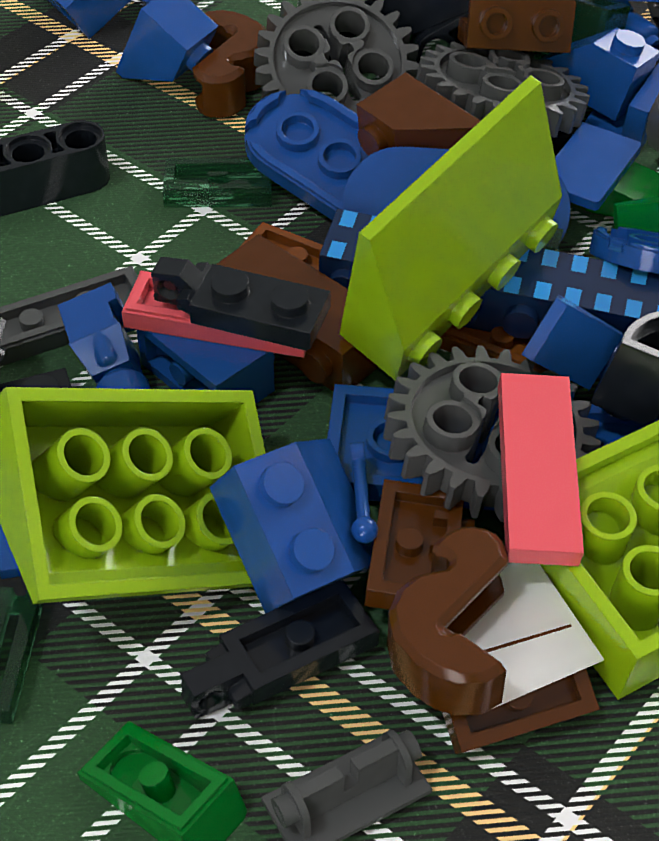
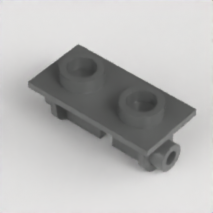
(350, 791)

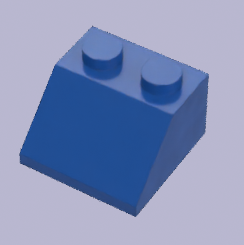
(292, 521)

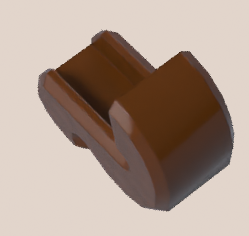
(229, 69)
(434, 616)

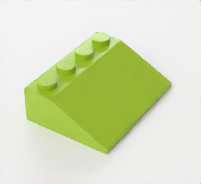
(454, 235)
(115, 490)
(618, 577)

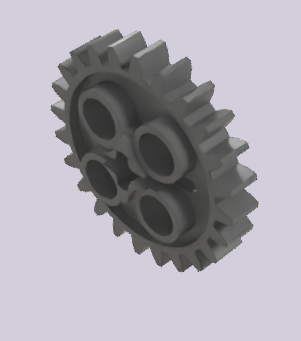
(375, 50)
(485, 77)
(446, 411)

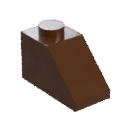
(410, 116)

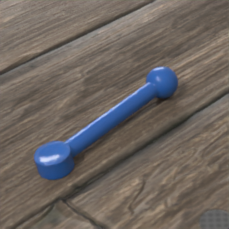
(363, 528)

